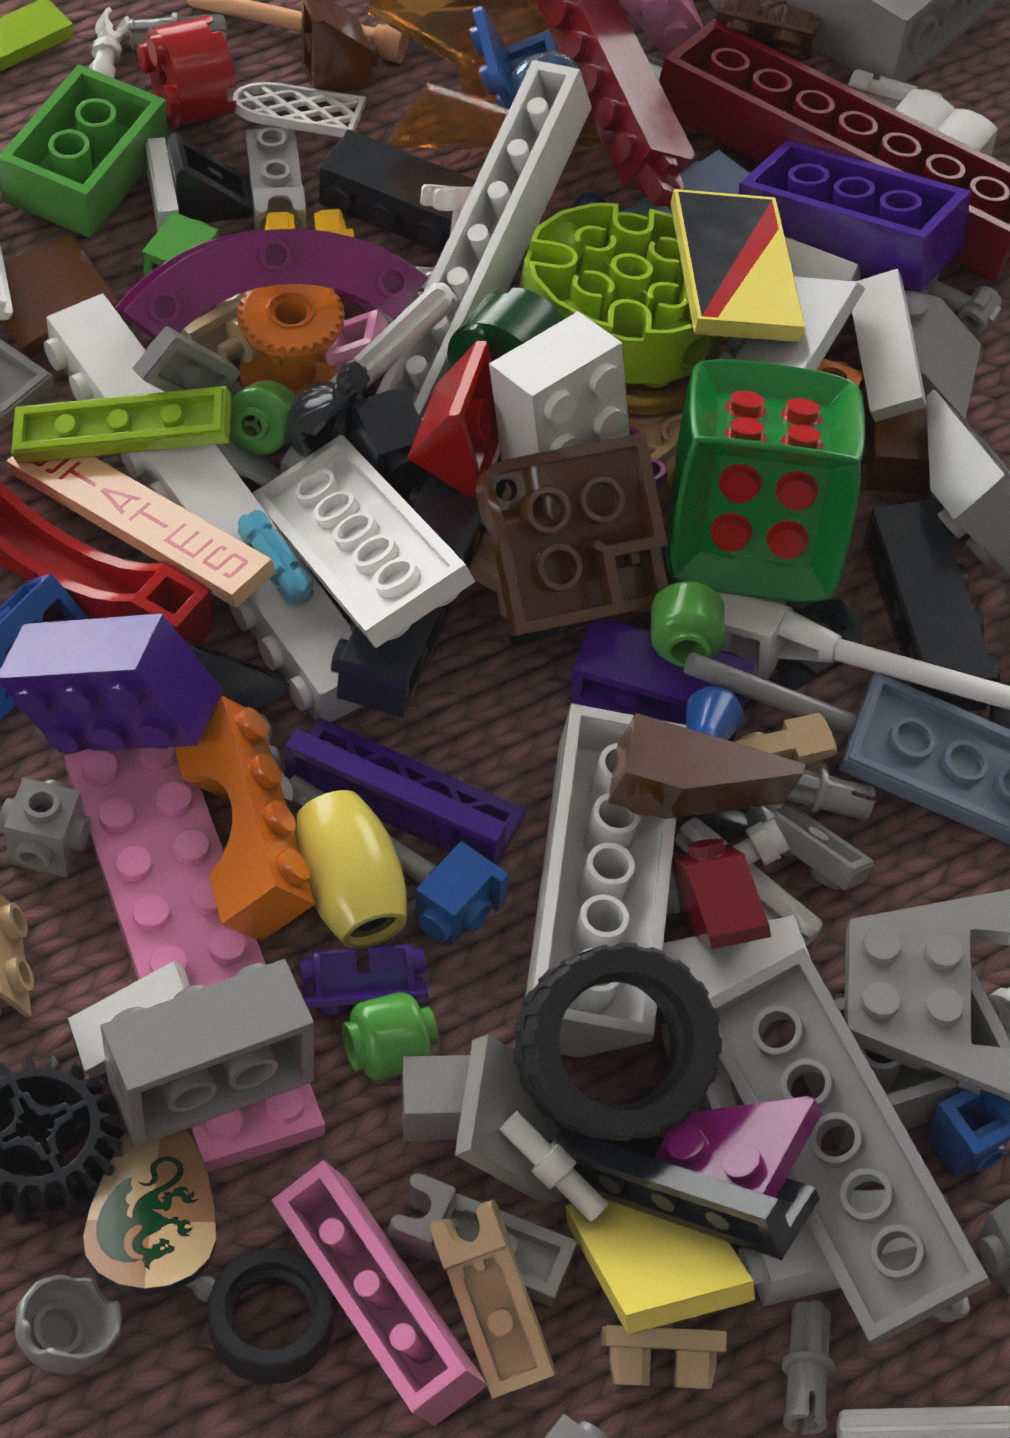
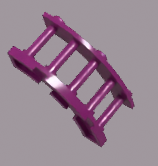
(262, 258)

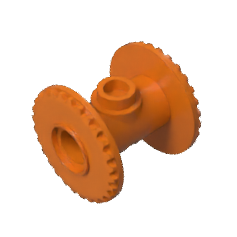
(292, 331)

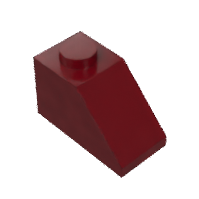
(718, 895)

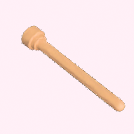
(389, 42)

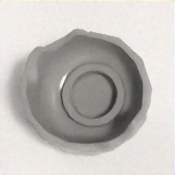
(66, 1324)

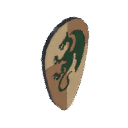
(152, 1218)

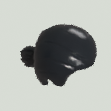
(325, 409)

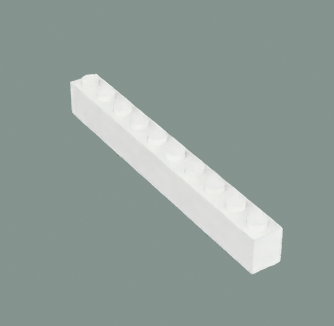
(297, 639)

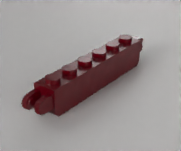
(624, 95)

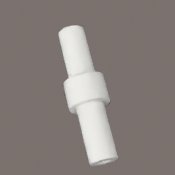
(553, 1166)

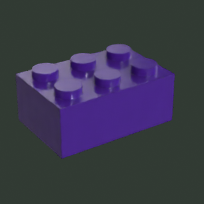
(110, 683)

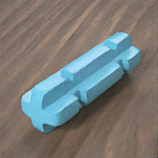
(294, 580)

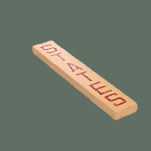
(151, 524)

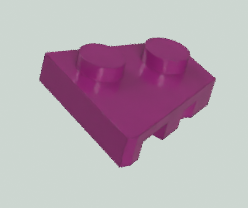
(743, 1143)

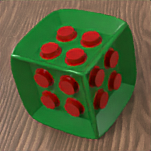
(765, 480)

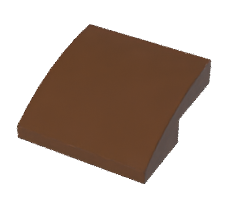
(46, 282)

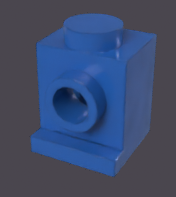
(459, 895)
(970, 1131)

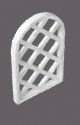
(305, 97)

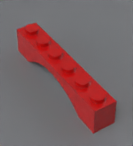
(98, 581)

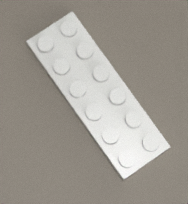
(363, 541)

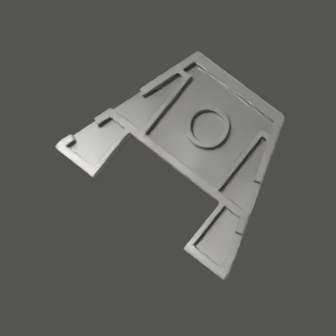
(914, 987)

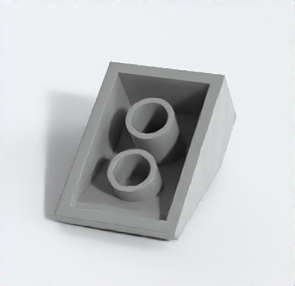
(968, 483)

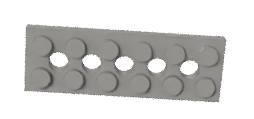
(882, 1151)

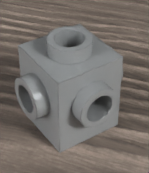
(44, 826)

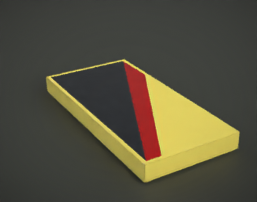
(736, 266)

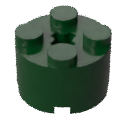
(503, 322)

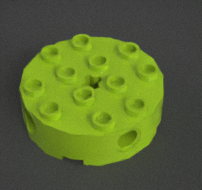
(626, 280)

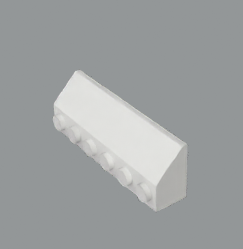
(599, 884)

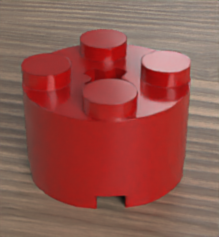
(189, 70)

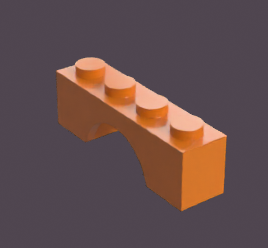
(261, 874)

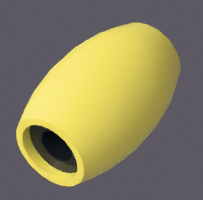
(352, 869)

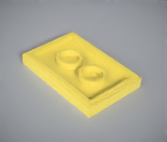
(658, 1268)

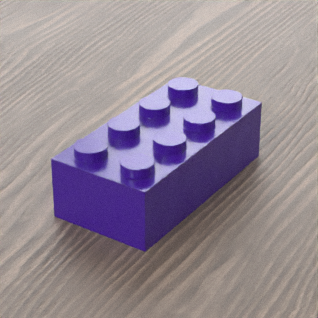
(864, 211)

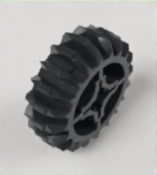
(77, 1111)

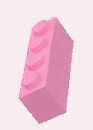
(379, 1294)

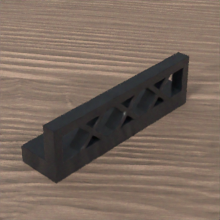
(689, 1196)

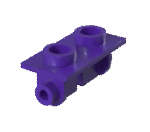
(341, 985)

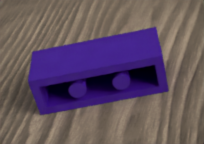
(626, 675)

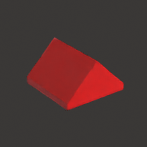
(460, 424)

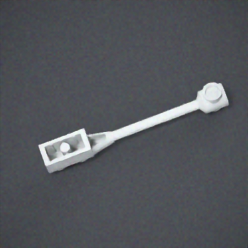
(772, 631)

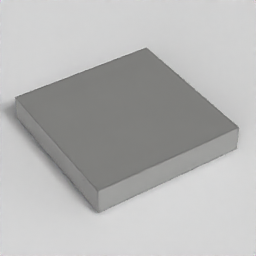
(488, 1101)

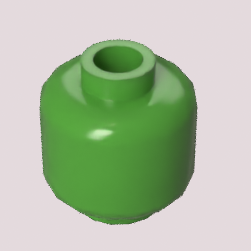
(260, 417)
(687, 620)
(386, 1031)

